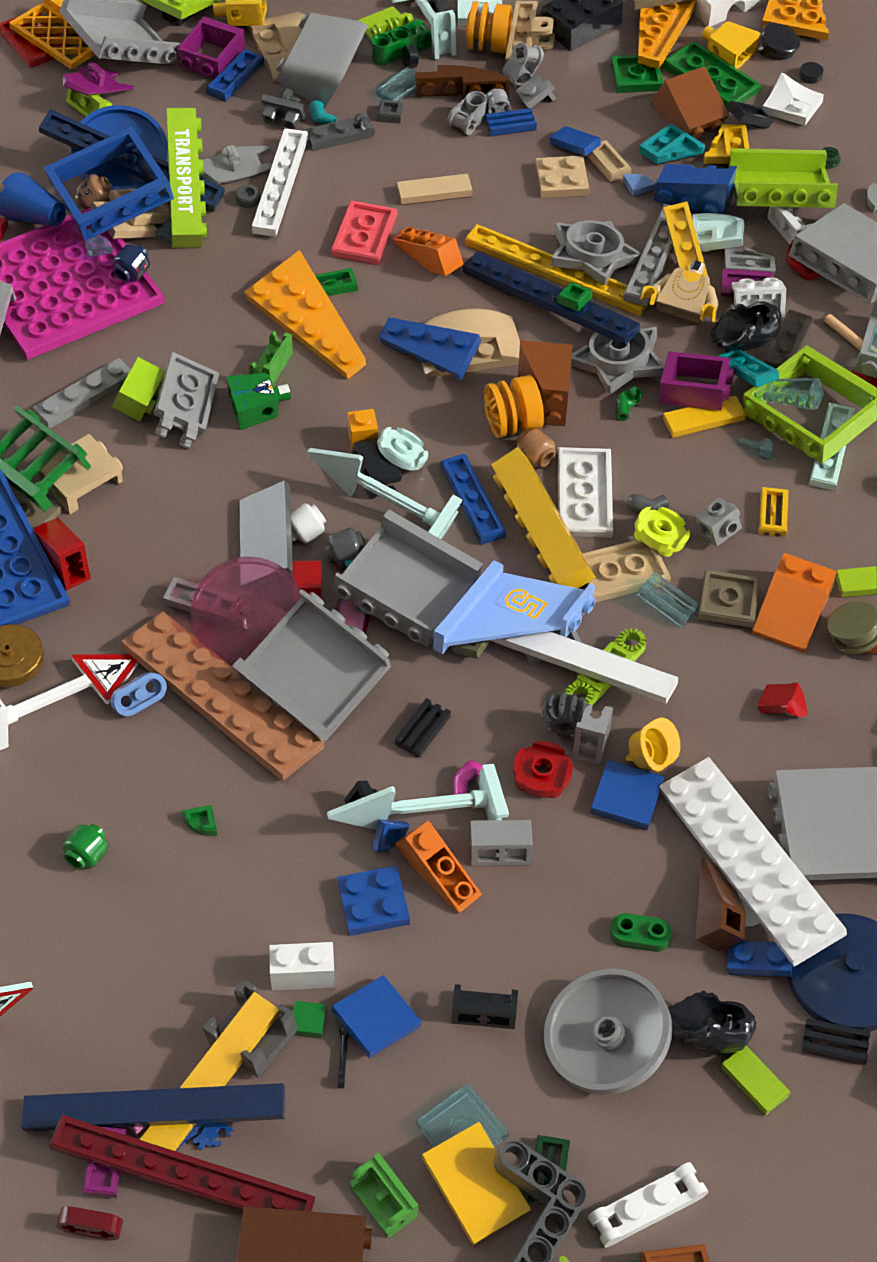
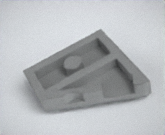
(748, 260)

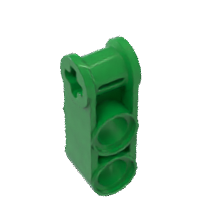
(389, 45)

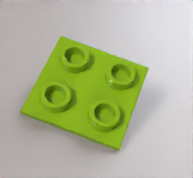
(385, 21)

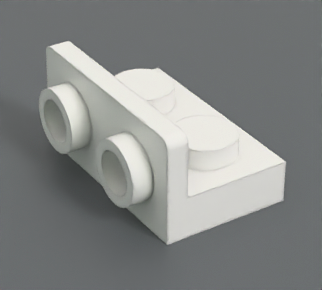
(770, 290)

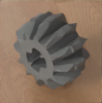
(562, 713)

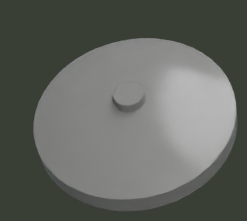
(608, 1031)

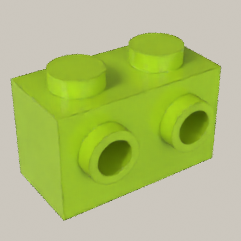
(138, 390)

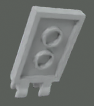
(185, 398)

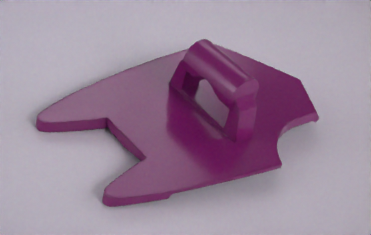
(94, 81)

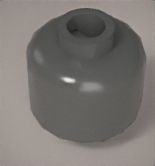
(344, 546)

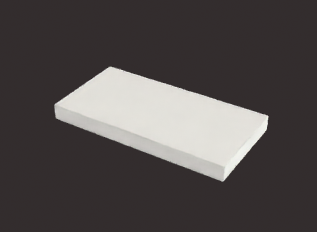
(585, 491)

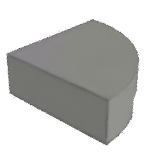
(872, 197)

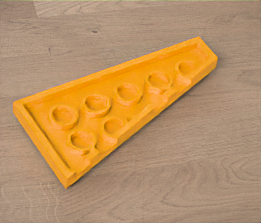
(802, 16)
(660, 29)
(303, 309)

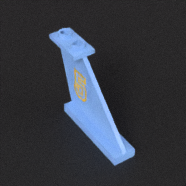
(512, 606)

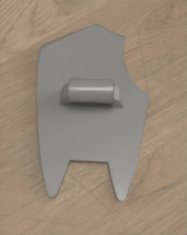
(235, 164)

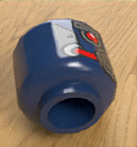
(131, 263)

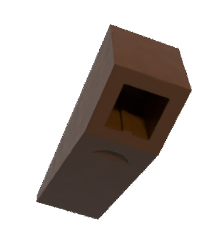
(719, 910)

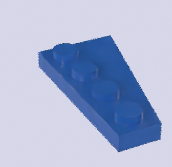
(440, 346)

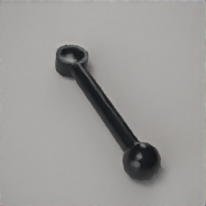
(343, 1052)

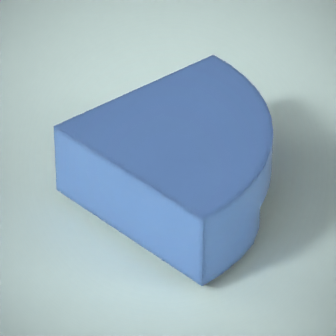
(638, 184)

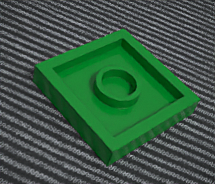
(634, 77)

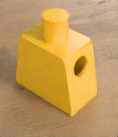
(242, 12)
(732, 42)

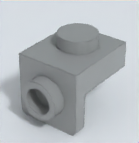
(536, 90)

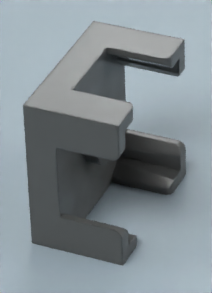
(270, 1044)

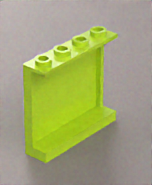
(782, 178)

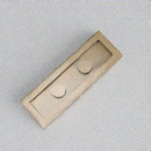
(434, 189)

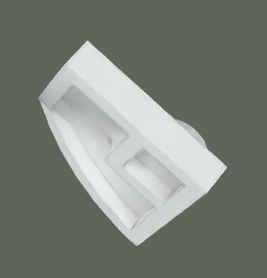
(792, 101)

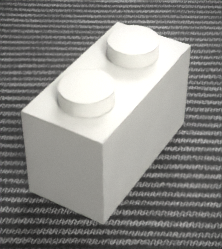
(302, 966)

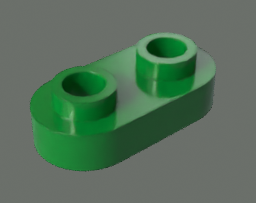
(641, 934)

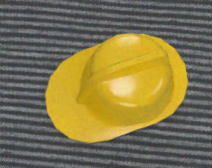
(654, 745)

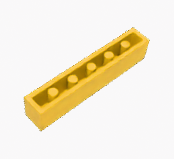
(542, 520)

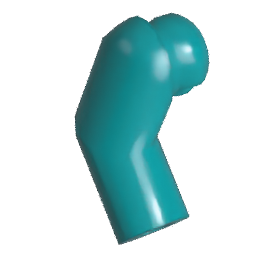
(318, 113)

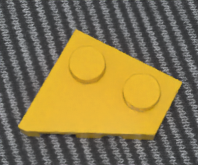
(728, 137)

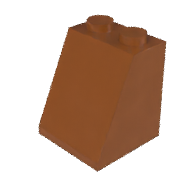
(691, 103)
(551, 369)

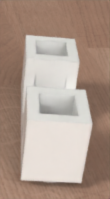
(715, 11)

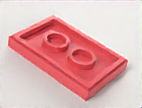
(364, 232)

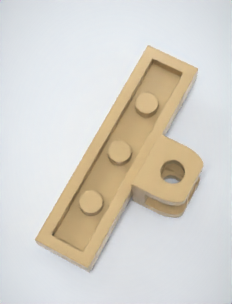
(527, 28)

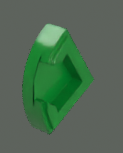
(201, 820)

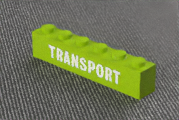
(184, 178)

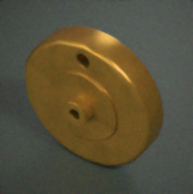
(19, 655)

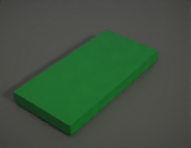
(728, 80)

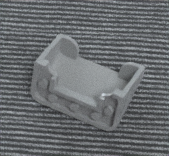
(320, 56)

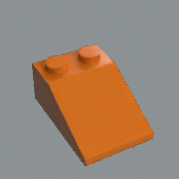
(794, 602)

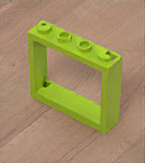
(832, 376)

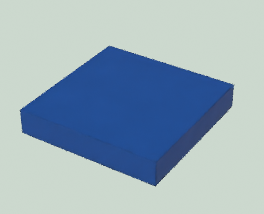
(627, 794)
(376, 1016)

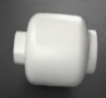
(306, 523)

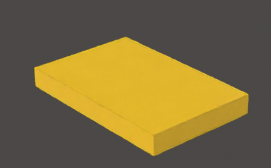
(472, 1186)

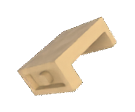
(77, 479)

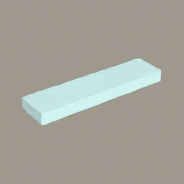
(827, 474)

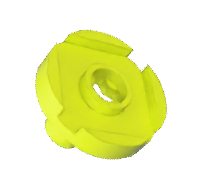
(649, 530)

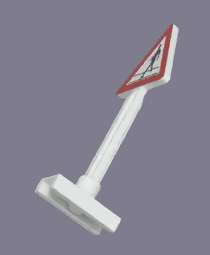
(99, 671)

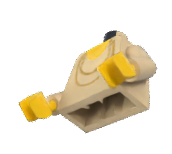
(684, 294)

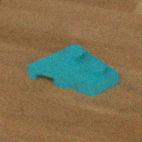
(670, 144)

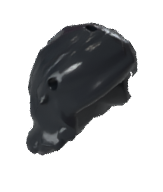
(746, 329)
(706, 1023)

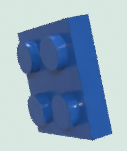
(373, 900)

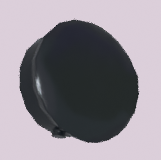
(778, 41)

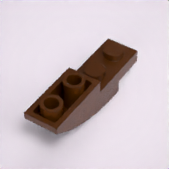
(458, 81)

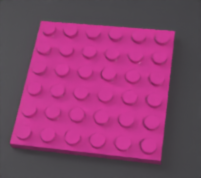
(63, 290)

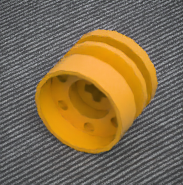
(489, 27)
(513, 406)

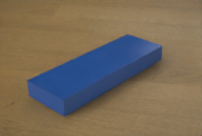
(235, 75)

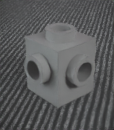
(718, 521)

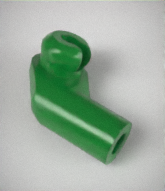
(625, 401)

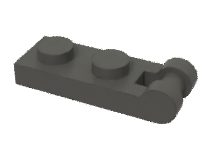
(340, 132)

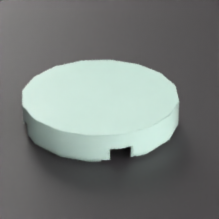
(402, 448)

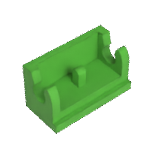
(274, 356)
(383, 1195)

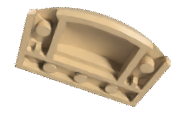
(276, 39)
(498, 338)

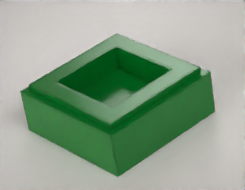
(574, 296)
(310, 1018)

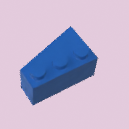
(703, 188)

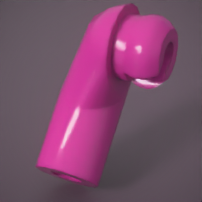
(461, 778)

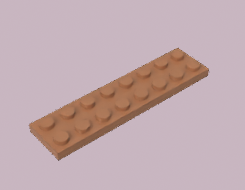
(222, 696)

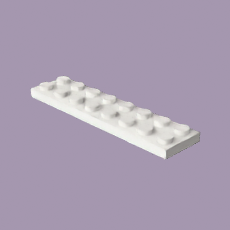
(753, 862)

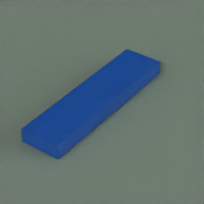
(474, 499)

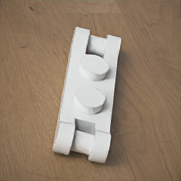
(647, 1205)

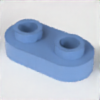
(138, 695)

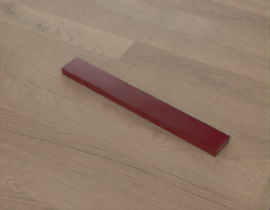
(172, 1168)

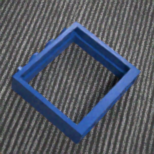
(121, 208)

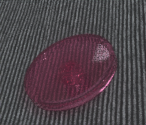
(241, 605)

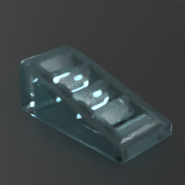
(795, 392)

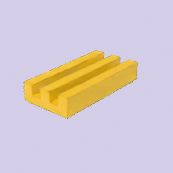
(773, 528)

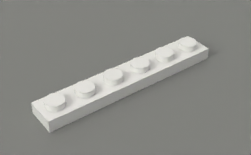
(279, 182)

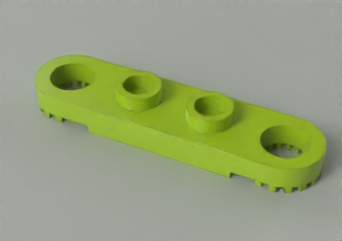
(595, 688)

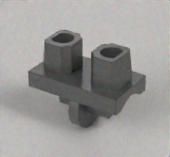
(285, 106)

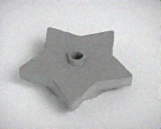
(593, 248)
(618, 362)

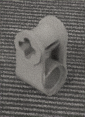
(520, 64)
(469, 112)

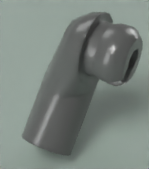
(638, 502)

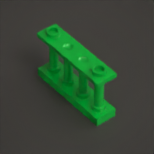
(23, 480)

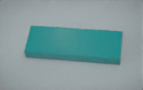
(750, 368)

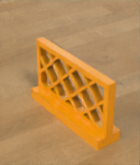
(52, 9)

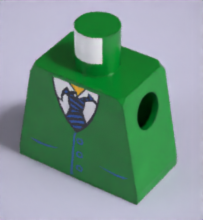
(255, 398)

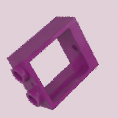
(208, 31)
(691, 393)

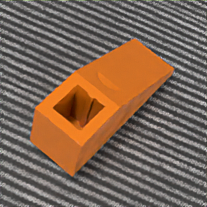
(431, 250)
(438, 866)

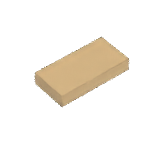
(609, 162)

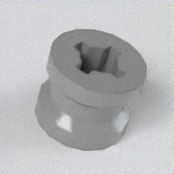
(497, 101)

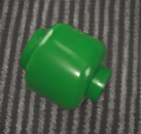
(85, 846)

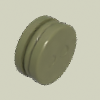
(854, 627)

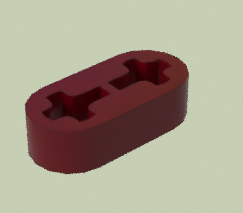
(89, 1223)

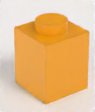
(362, 426)

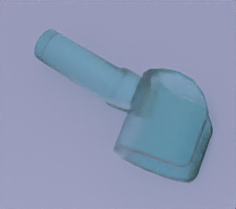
(765, 447)

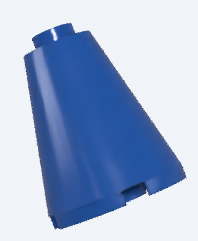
(29, 202)

